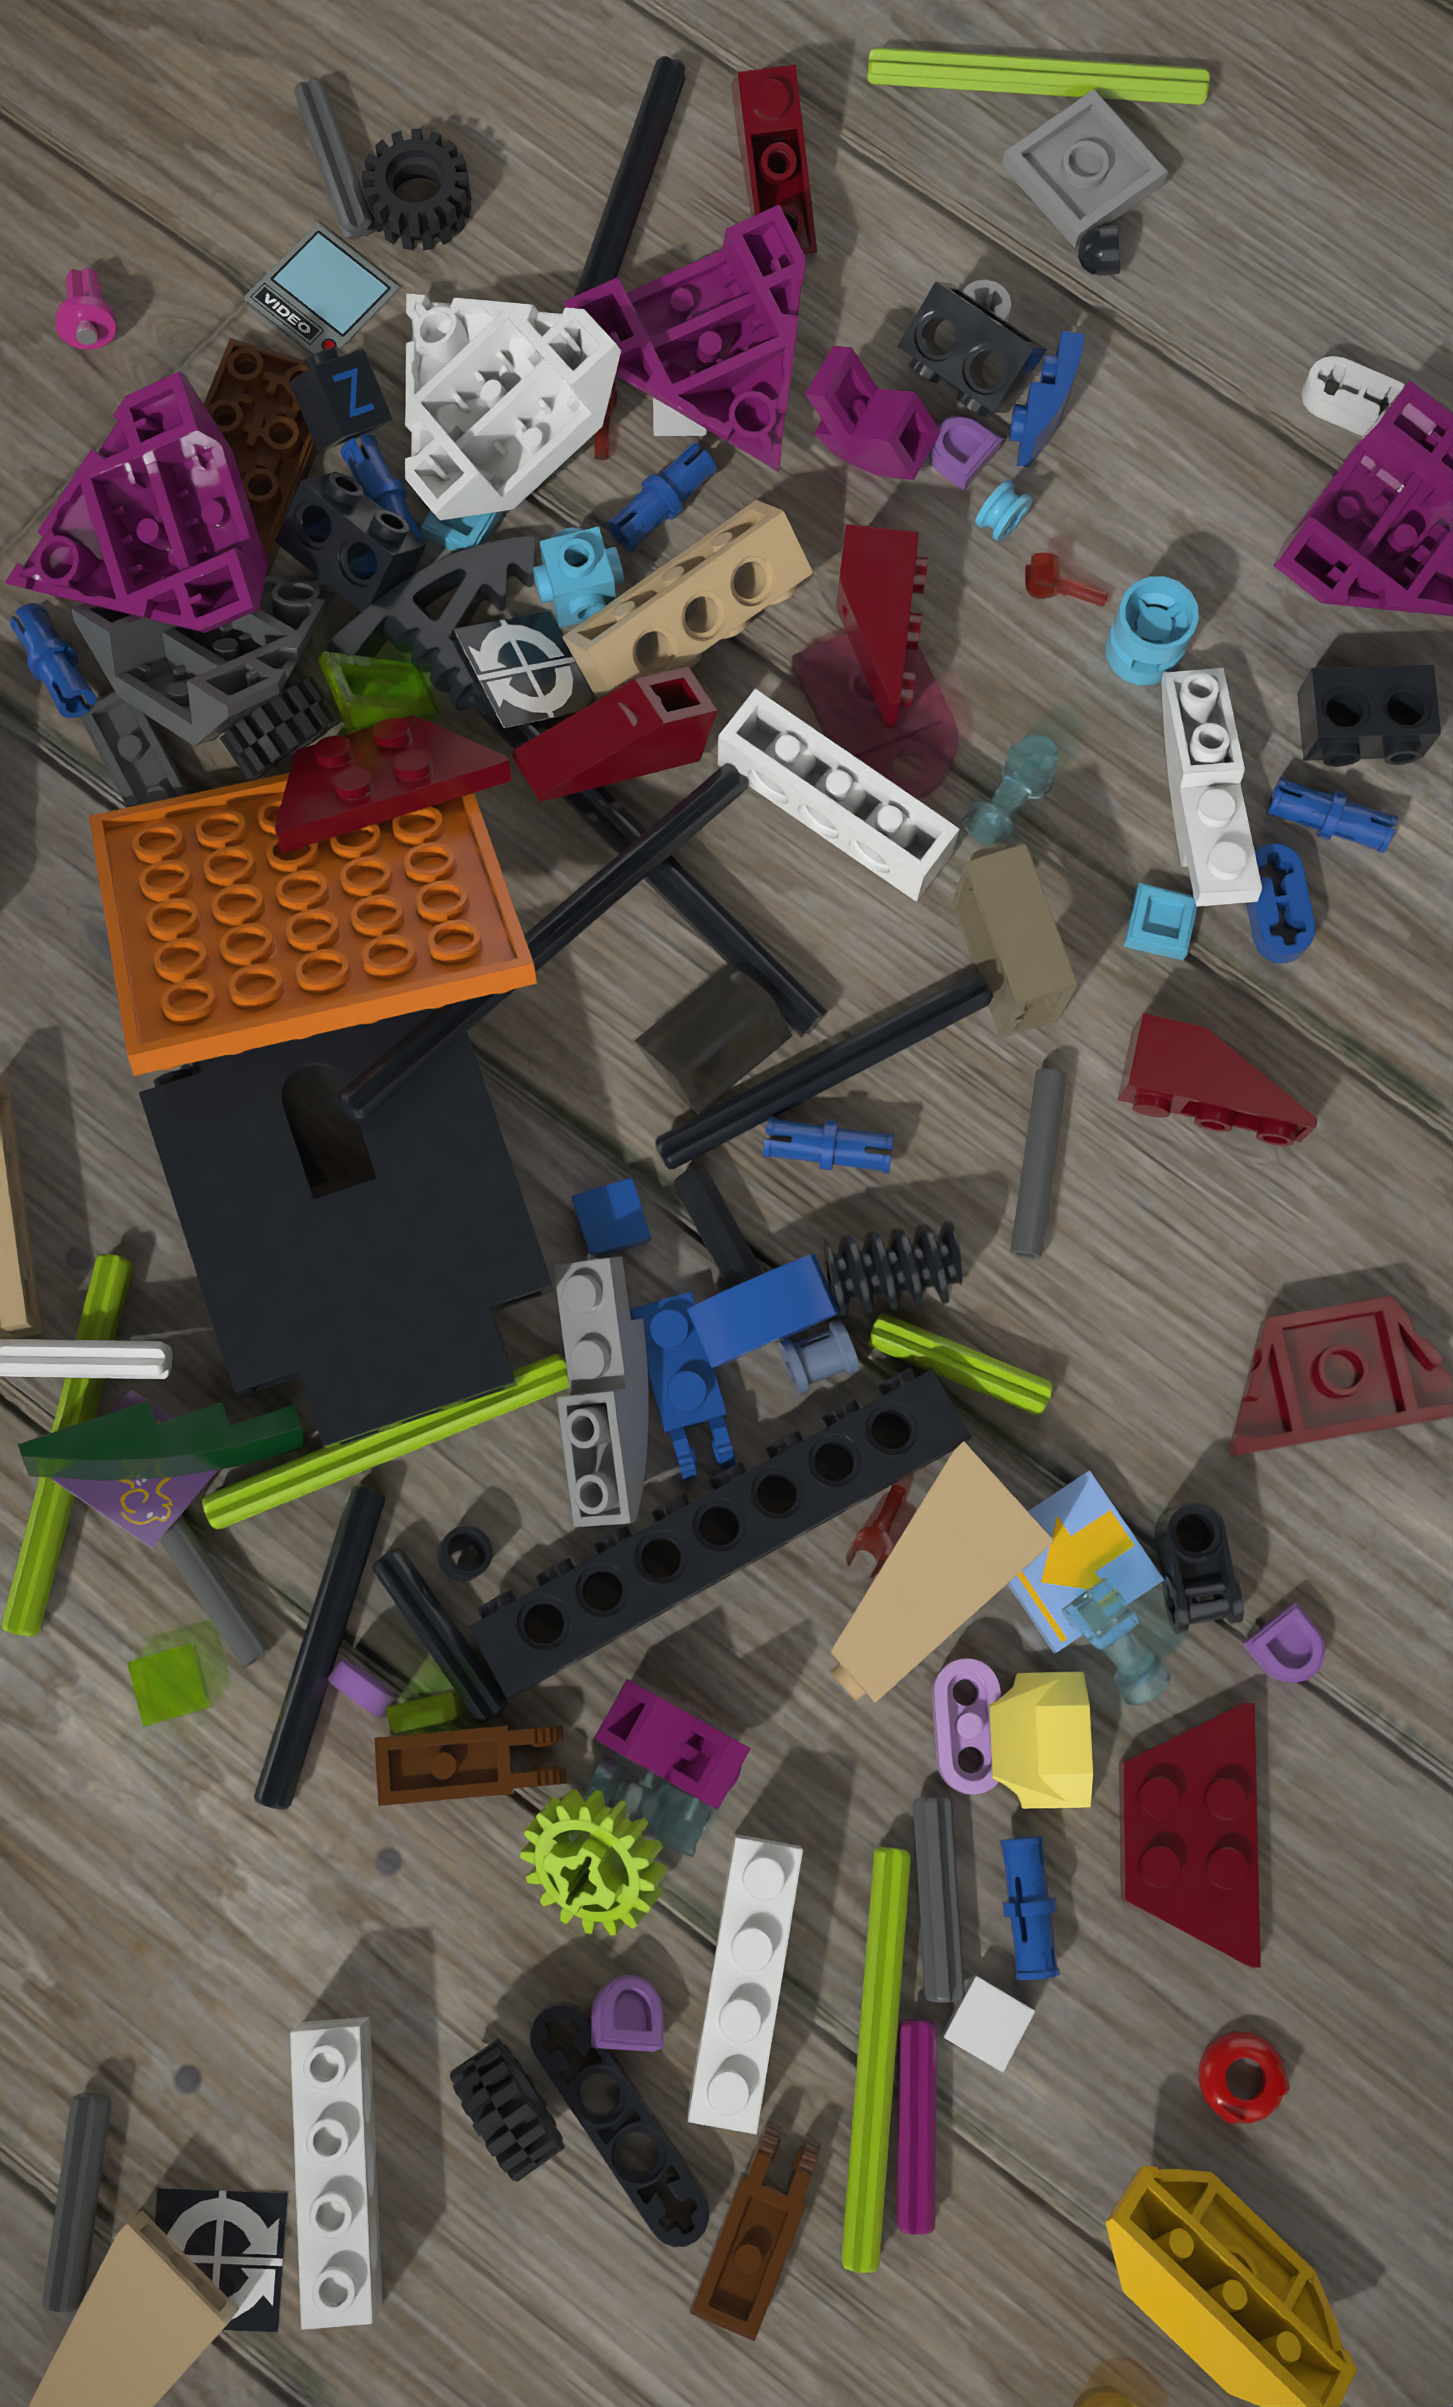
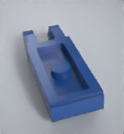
(683, 1380)

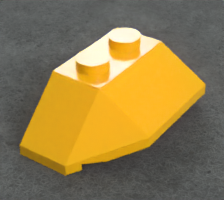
(1228, 2290)

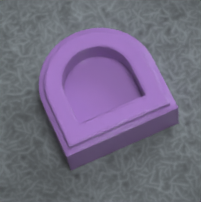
(963, 449)
(1288, 1646)
(362, 1687)
(627, 2016)

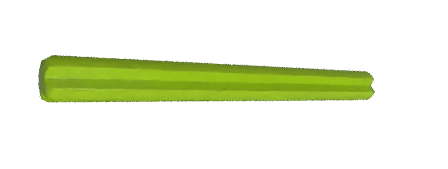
(1037, 75)
(332, 1465)
(51, 1501)
(876, 2060)

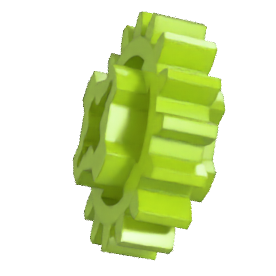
(593, 1862)

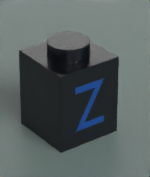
(339, 397)

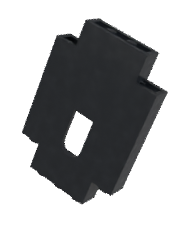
(371, 1288)

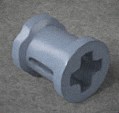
(819, 1356)

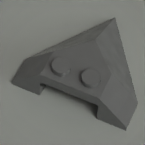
(210, 679)

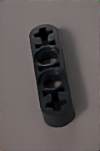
(612, 2127)

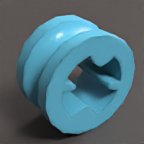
(1003, 511)

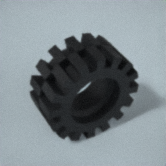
(410, 161)
(280, 728)
(506, 2110)

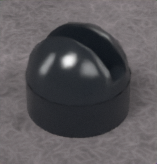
(1100, 251)
(459, 1540)

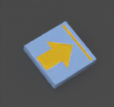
(1087, 1546)

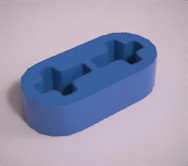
(1292, 901)

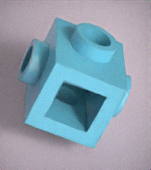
(577, 574)

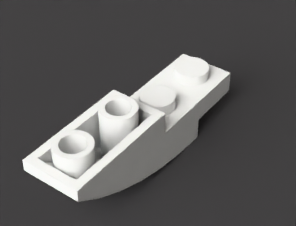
(1206, 788)

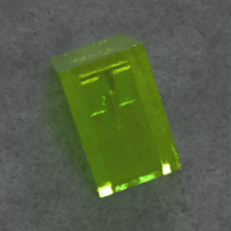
(375, 689)

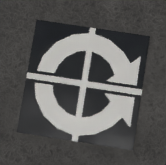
(525, 668)
(235, 2243)

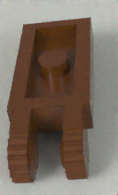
(459, 1764)
(754, 2240)

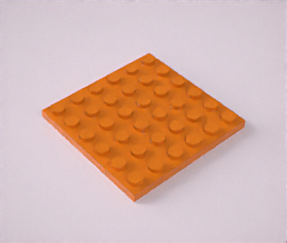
(256, 947)

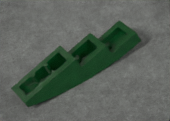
(134, 1446)

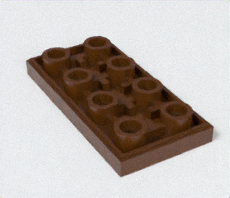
(264, 430)

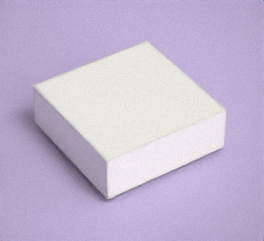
(988, 2023)

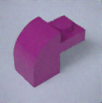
(869, 426)
(672, 1744)

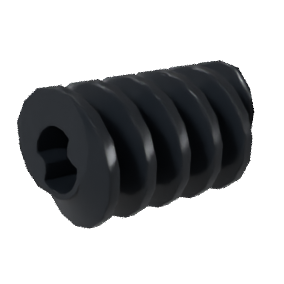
(894, 1268)

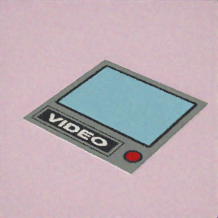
(321, 291)

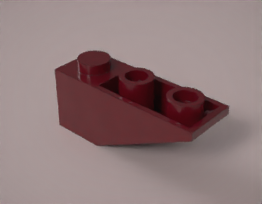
(774, 147)
(875, 606)
(627, 734)
(1197, 1075)

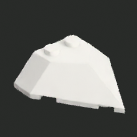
(499, 399)

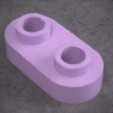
(964, 1726)

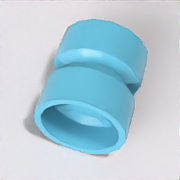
(1151, 630)

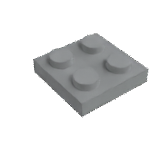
(1084, 167)

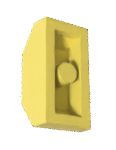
(1044, 1740)

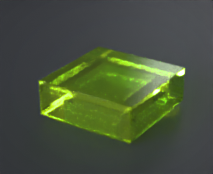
(169, 1684)
(424, 1712)

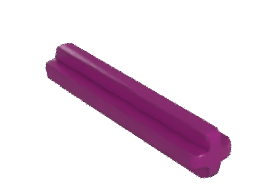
(916, 2126)

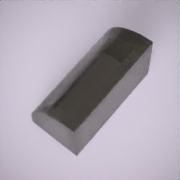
(714, 1037)

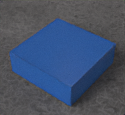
(611, 1218)

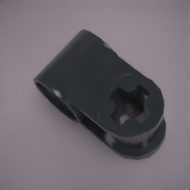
(1197, 1572)

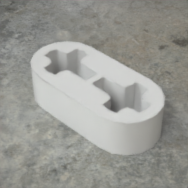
(1357, 395)

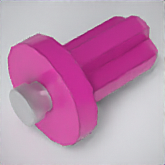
(84, 317)

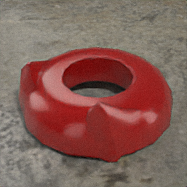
(1213, 2070)

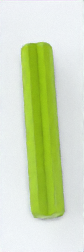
(960, 1364)

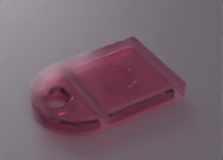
(853, 721)

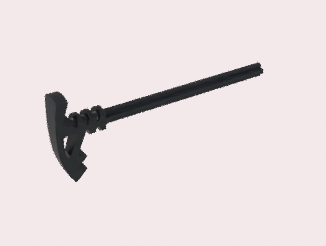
(436, 649)

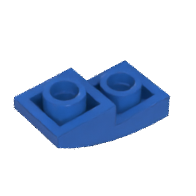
(1046, 401)
(763, 1310)

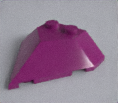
(715, 333)
(1384, 517)
(154, 520)

